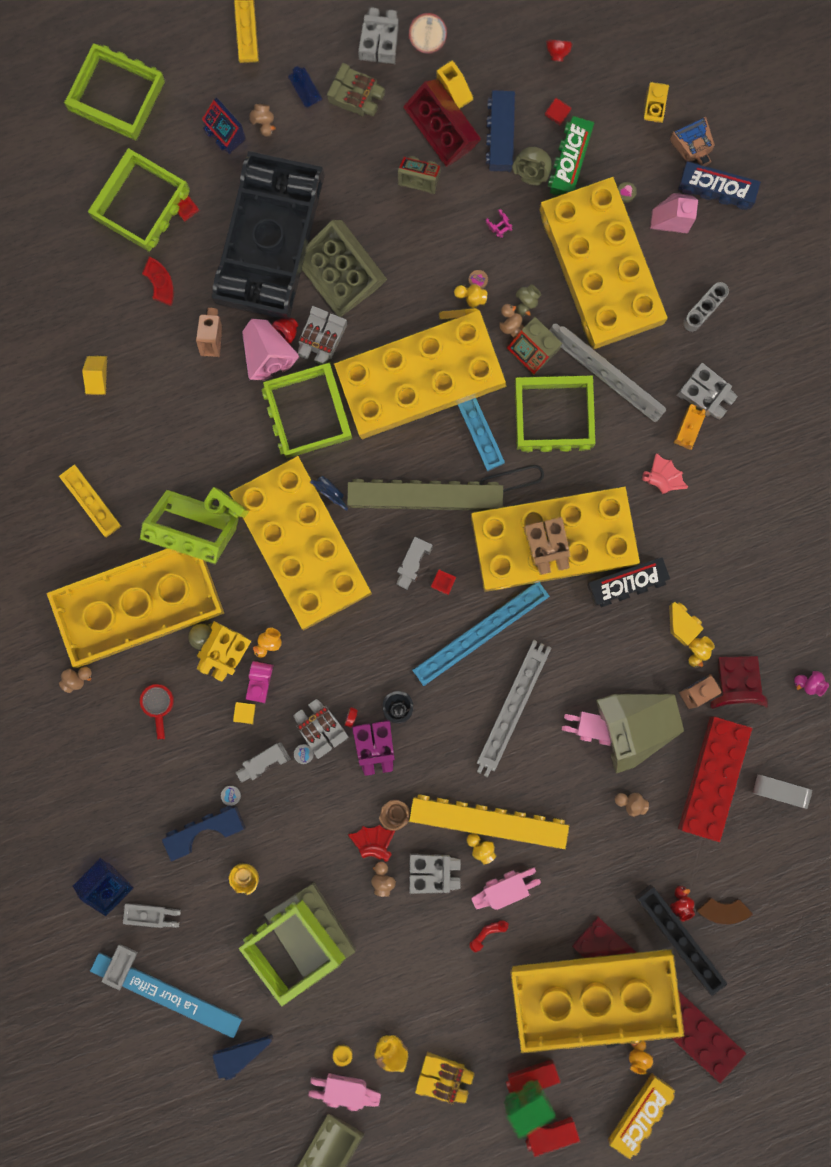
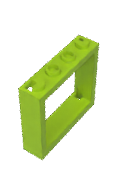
(119, 59)
(114, 184)
(554, 382)
(270, 385)
(184, 542)
(266, 971)

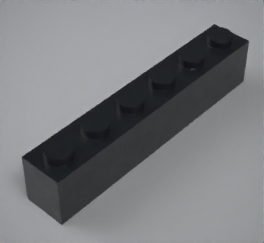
(681, 940)

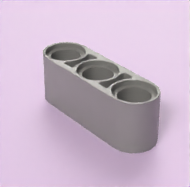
(712, 300)
(782, 791)

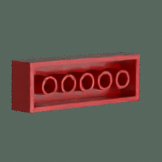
(715, 778)

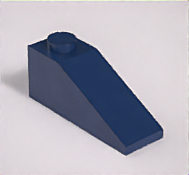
(234, 1058)

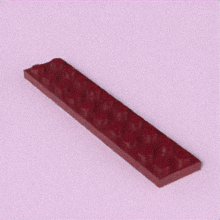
(700, 1037)

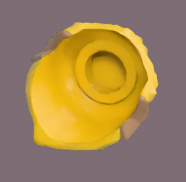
(391, 1054)

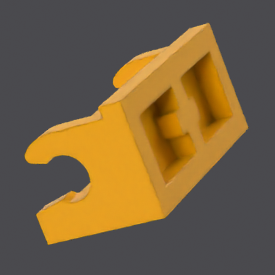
(690, 427)

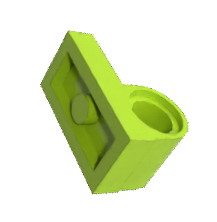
(224, 502)

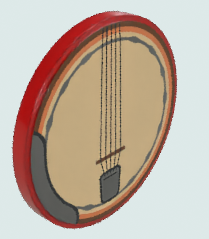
(428, 33)

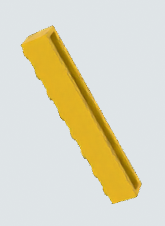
(488, 822)

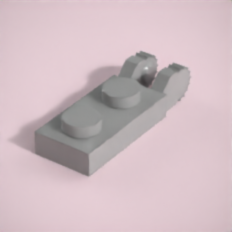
(149, 915)

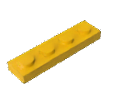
(246, 31)
(90, 501)

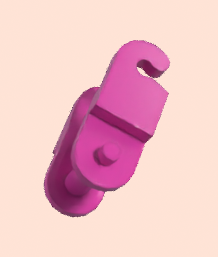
(495, 227)

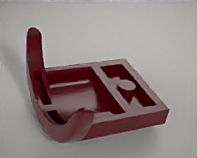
(739, 682)

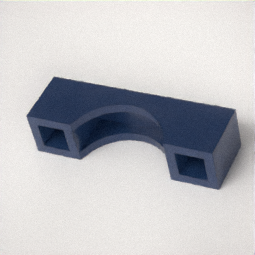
(180, 843)

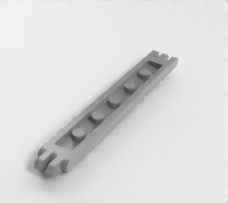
(608, 373)
(512, 708)

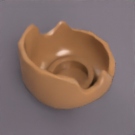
(394, 815)

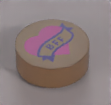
(479, 278)

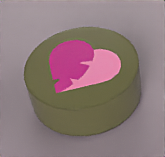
(627, 192)

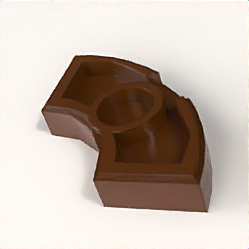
(724, 913)

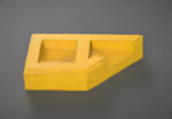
(456, 313)

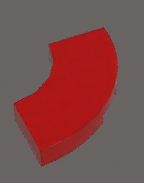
(161, 281)

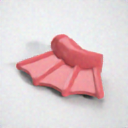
(664, 475)

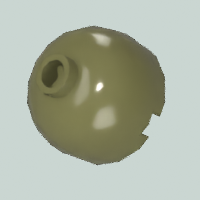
(533, 165)

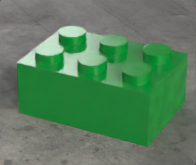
(528, 1108)

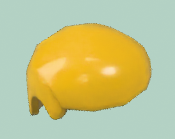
(243, 878)

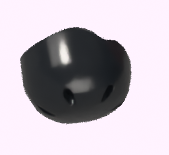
(398, 711)

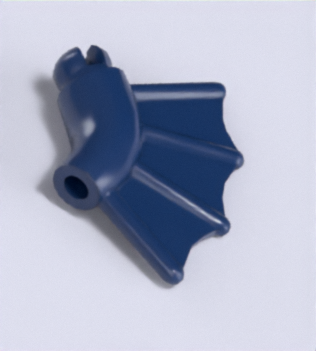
(329, 490)

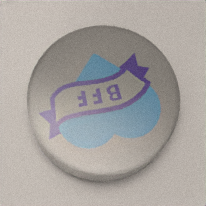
(303, 754)
(230, 795)

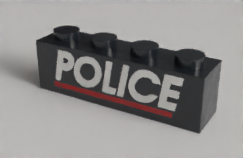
(629, 581)

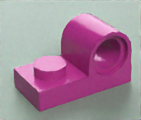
(259, 681)

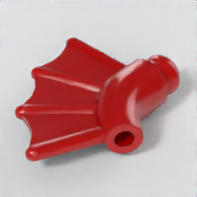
(373, 842)

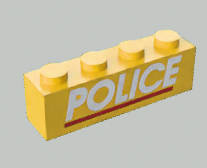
(641, 1116)

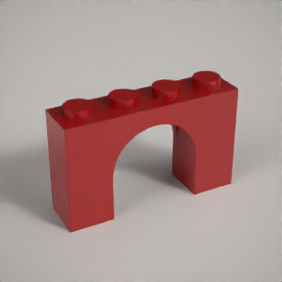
(548, 1136)

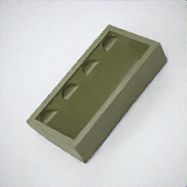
(332, 1144)

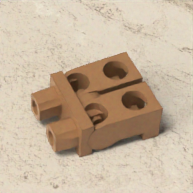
(547, 551)

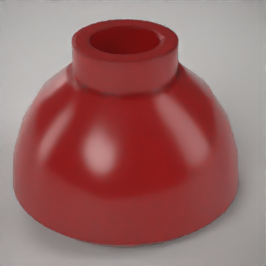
(558, 49)
(286, 328)

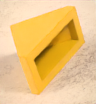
(95, 375)

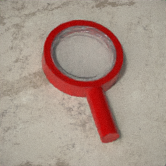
(157, 702)

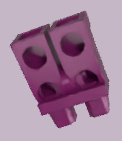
(374, 752)

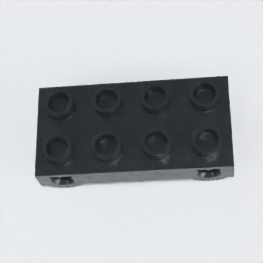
(268, 235)

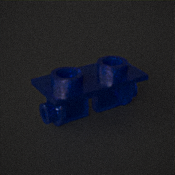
(304, 86)

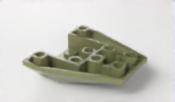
(639, 725)

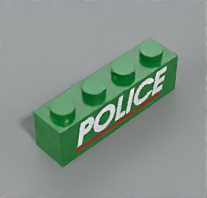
(572, 156)

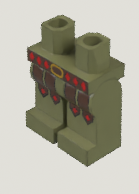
(355, 91)

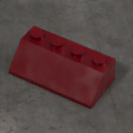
(441, 122)

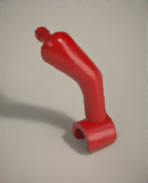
(500, 926)

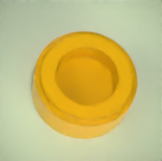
(342, 1055)

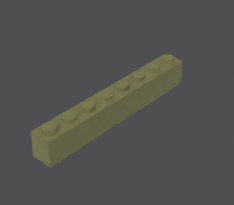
(424, 496)

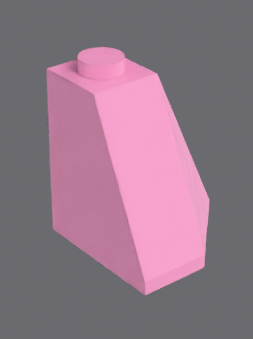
(675, 213)
(266, 350)

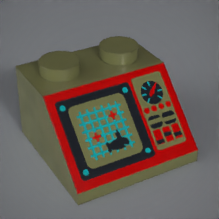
(419, 174)
(534, 346)

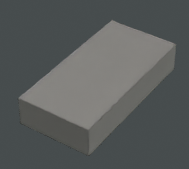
(119, 967)

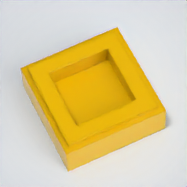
(244, 713)

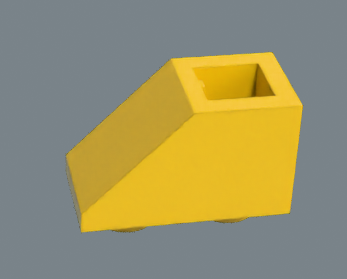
(455, 84)
(655, 102)
(682, 625)

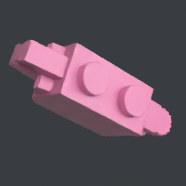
(589, 727)
(505, 891)
(345, 1092)

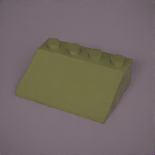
(341, 268)
(298, 940)

